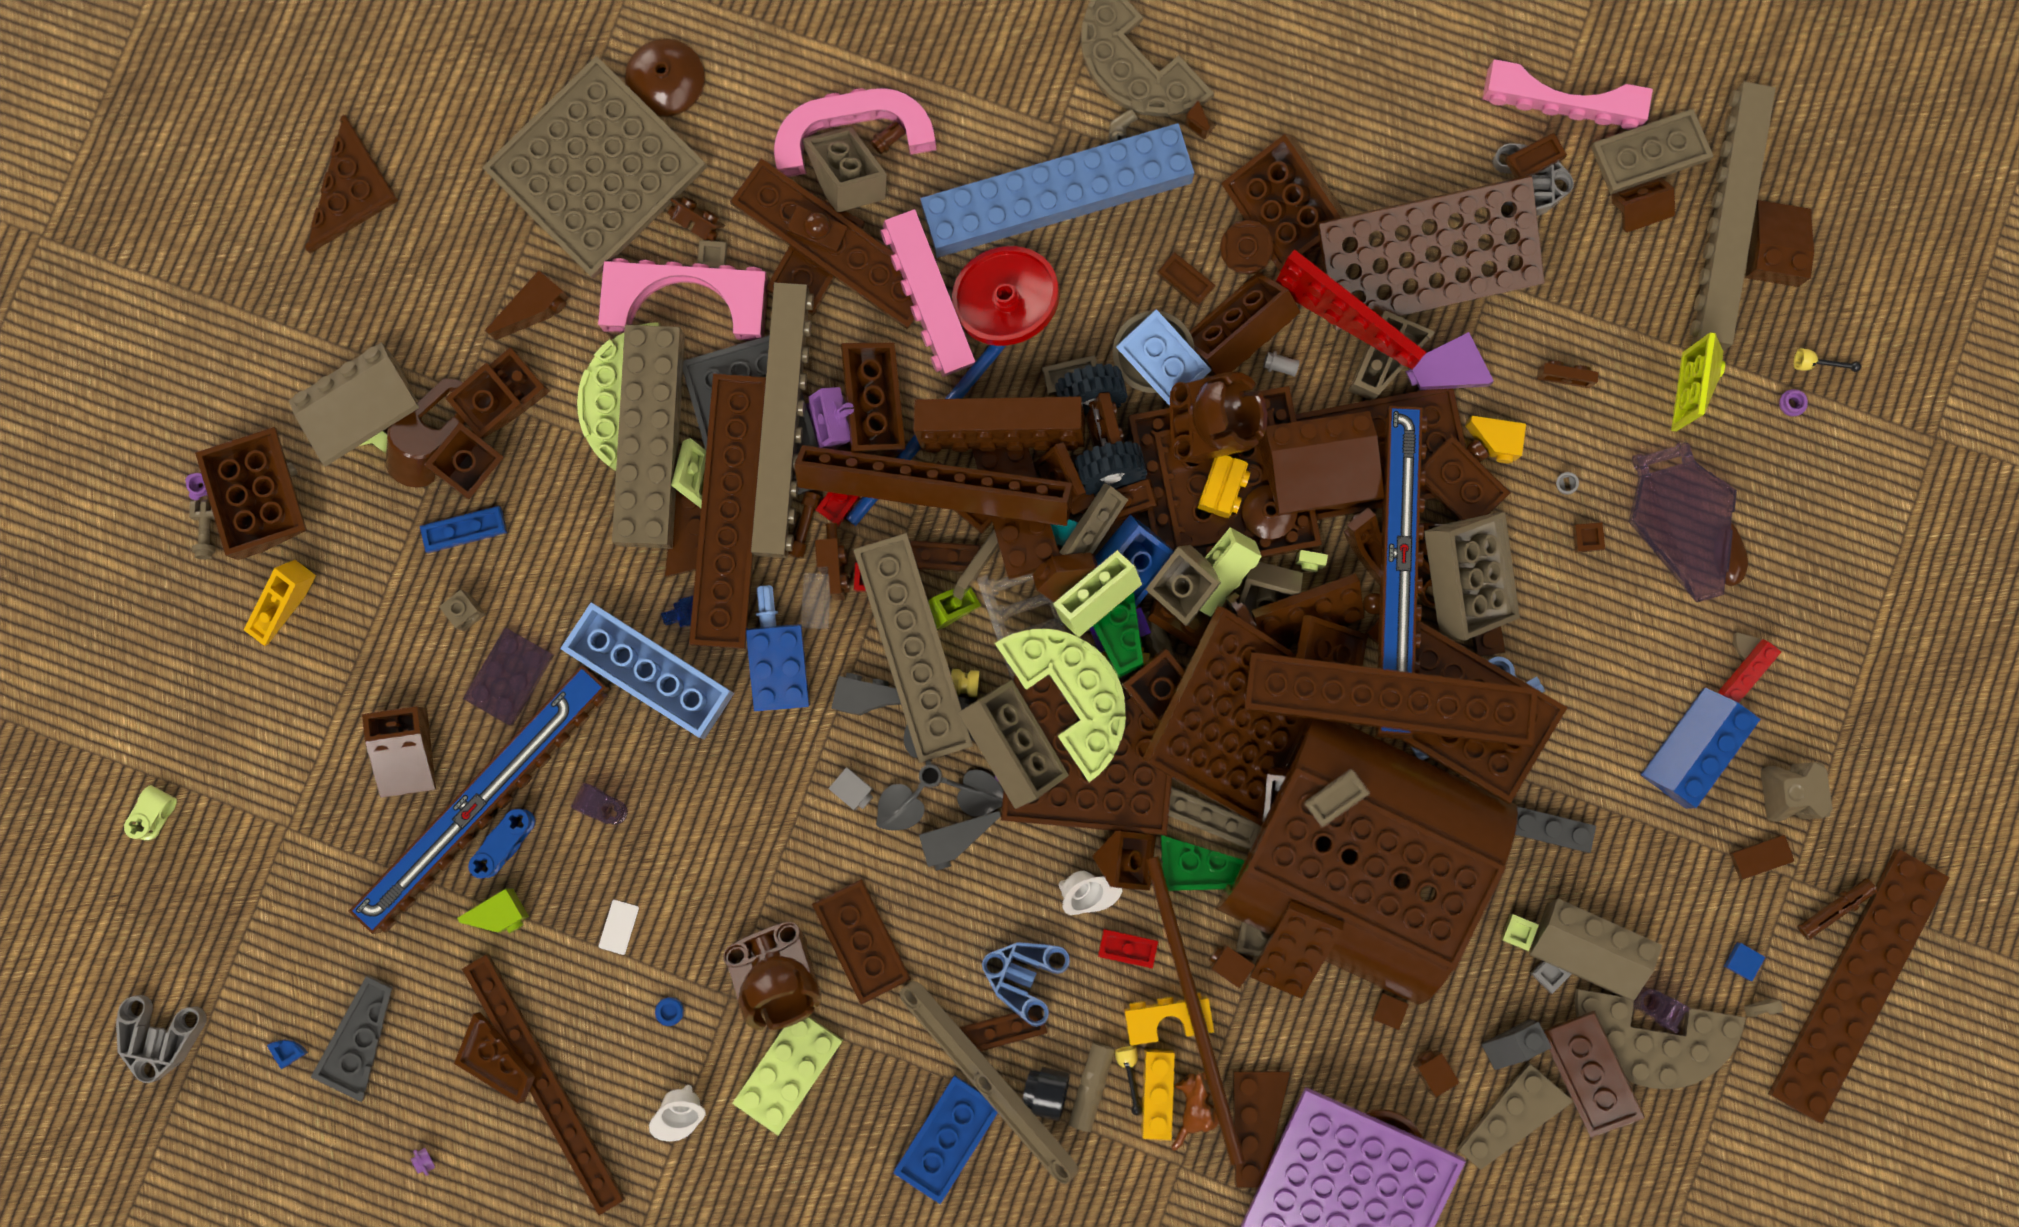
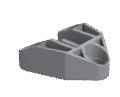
(1542, 181)
(143, 1044)

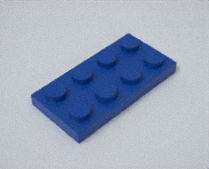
(946, 1140)

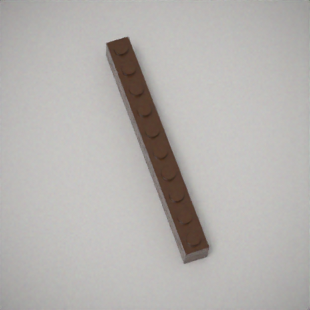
(934, 485)

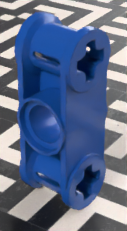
(502, 843)

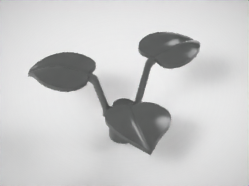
(901, 809)

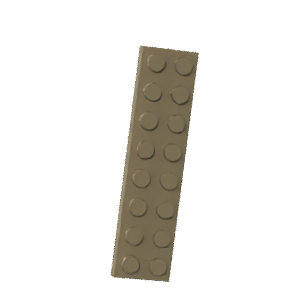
(913, 647)

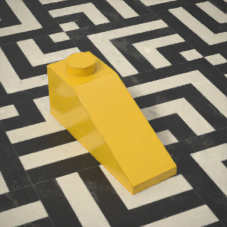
(279, 599)

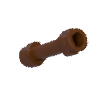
(810, 502)

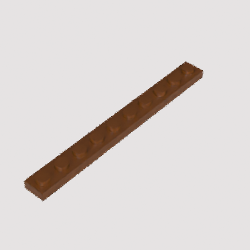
(546, 1087)

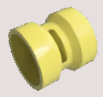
(966, 682)

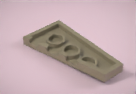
(1514, 1115)

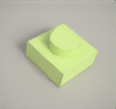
(1311, 560)
(1519, 932)

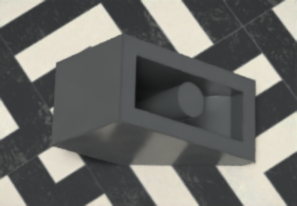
(1516, 1044)

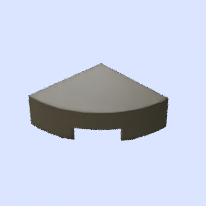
(1744, 644)
(1769, 1005)

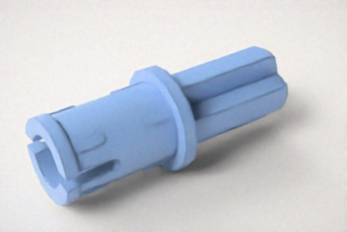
(766, 606)

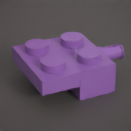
(829, 417)

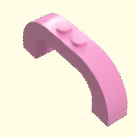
(846, 109)

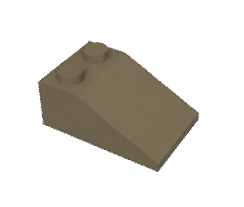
(846, 169)

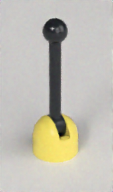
(1807, 359)
(1127, 1058)

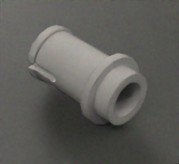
(1281, 363)

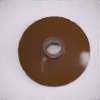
(1261, 523)

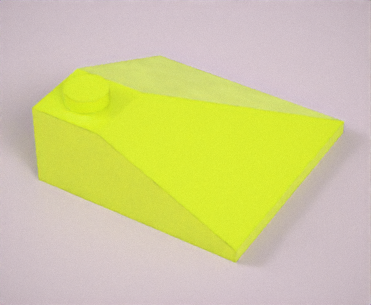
(1697, 380)

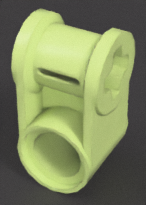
(151, 812)

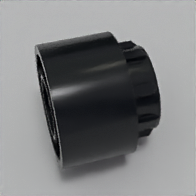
(1046, 1092)

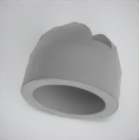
(1573, 481)

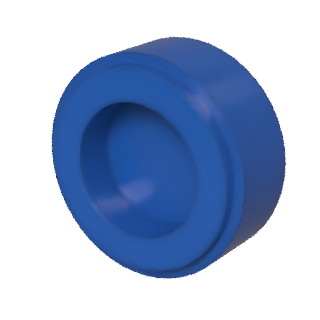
(669, 1011)

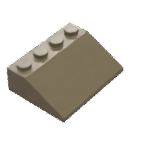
(353, 403)
(1472, 575)

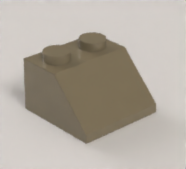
(1184, 583)
(1268, 584)

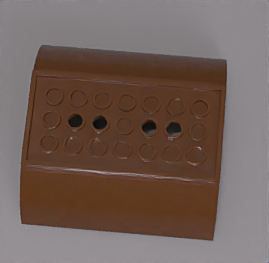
(1410, 824)

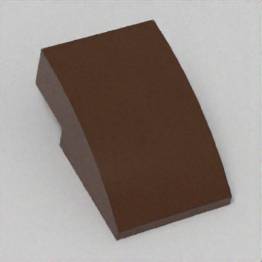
(497, 393)

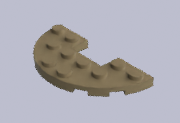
(1126, 73)
(1659, 1057)

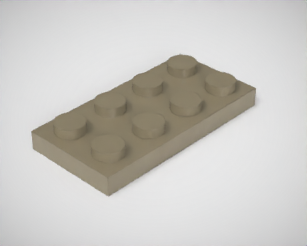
(1652, 151)

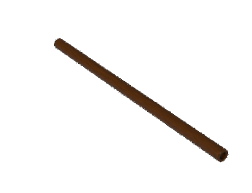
(1195, 1011)

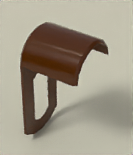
(413, 442)

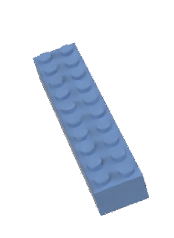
(1057, 190)

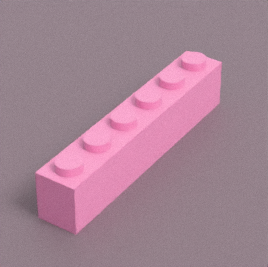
(928, 293)

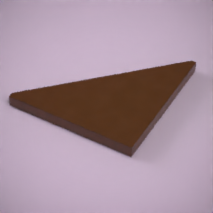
(350, 189)

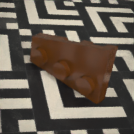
(493, 1060)

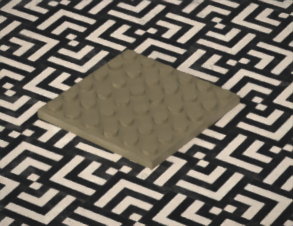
(595, 167)

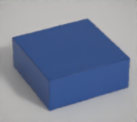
(1744, 961)

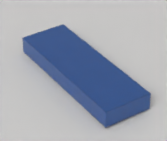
(463, 529)

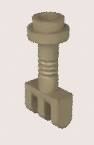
(203, 549)

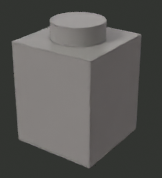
(852, 790)

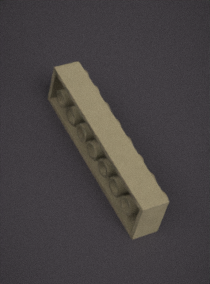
(648, 436)

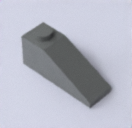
(951, 841)

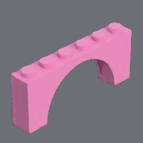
(630, 284)

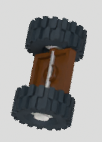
(1110, 460)

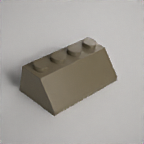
(1013, 744)
(1595, 949)

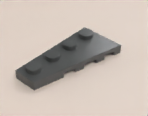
(353, 1047)

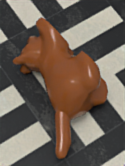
(1198, 1112)

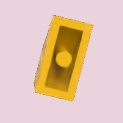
(1499, 437)

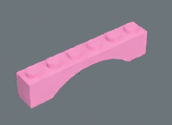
(1515, 86)

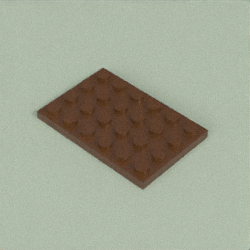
(1489, 765)

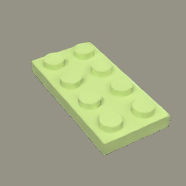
(787, 1073)

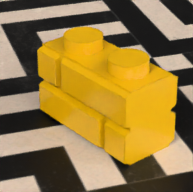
(1223, 486)

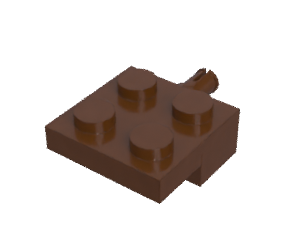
(830, 560)

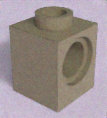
(462, 610)

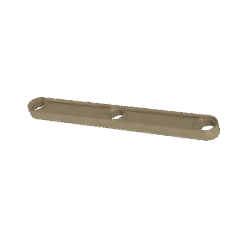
(998, 1092)

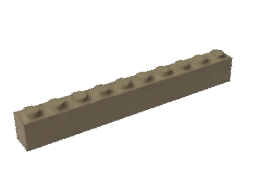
(1733, 213)
(781, 420)

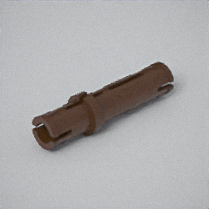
(1846, 902)

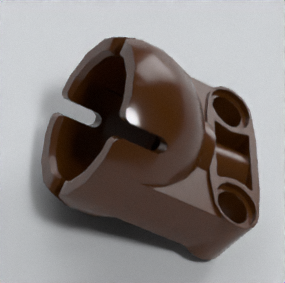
(1216, 417)
(773, 977)

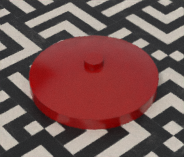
(1006, 295)

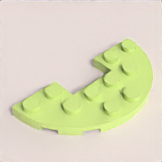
(600, 399)
(1085, 682)

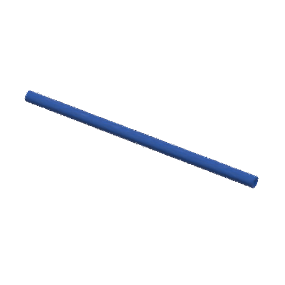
(913, 446)

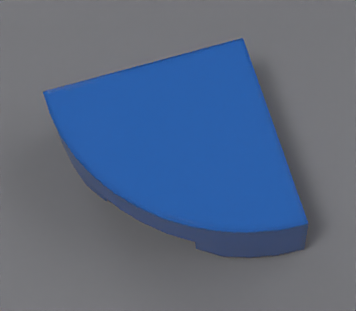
(286, 1052)

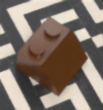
(463, 461)

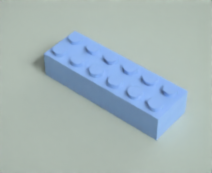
(647, 671)

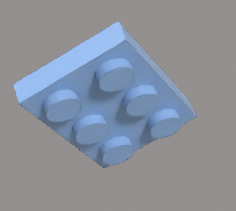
(1162, 355)

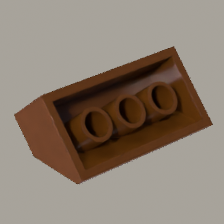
(1243, 323)
(875, 394)

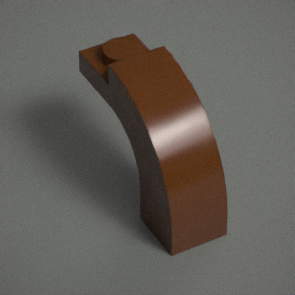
(1366, 541)

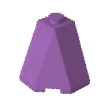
(1451, 366)

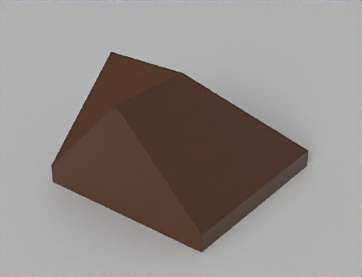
(1124, 859)

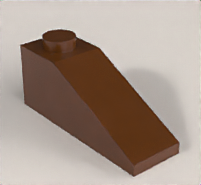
(532, 305)

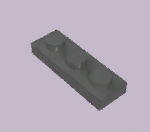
(1555, 830)

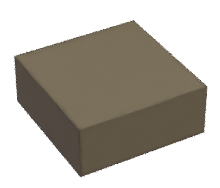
(712, 253)

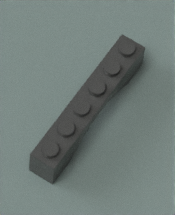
(860, 697)

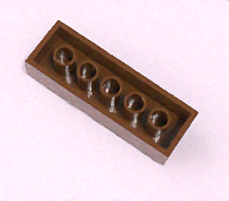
(999, 423)

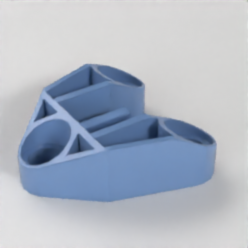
(1033, 955)

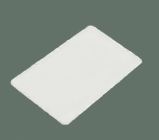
(618, 927)

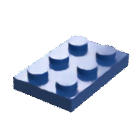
(777, 667)

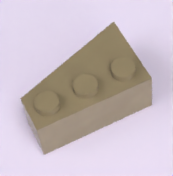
(1378, 369)

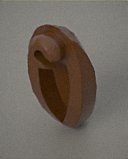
(1738, 560)

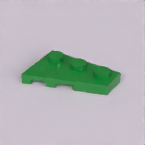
(1121, 637)
(1196, 867)

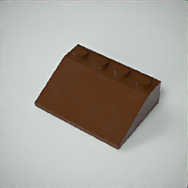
(1284, 196)
(1322, 462)
(251, 493)

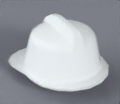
(1087, 893)
(677, 1115)

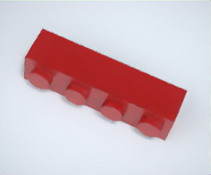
(1750, 671)

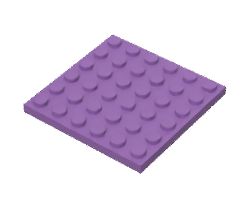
(1351, 1172)

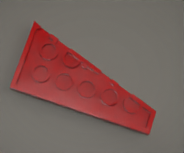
(1339, 307)

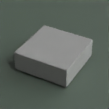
(1549, 976)

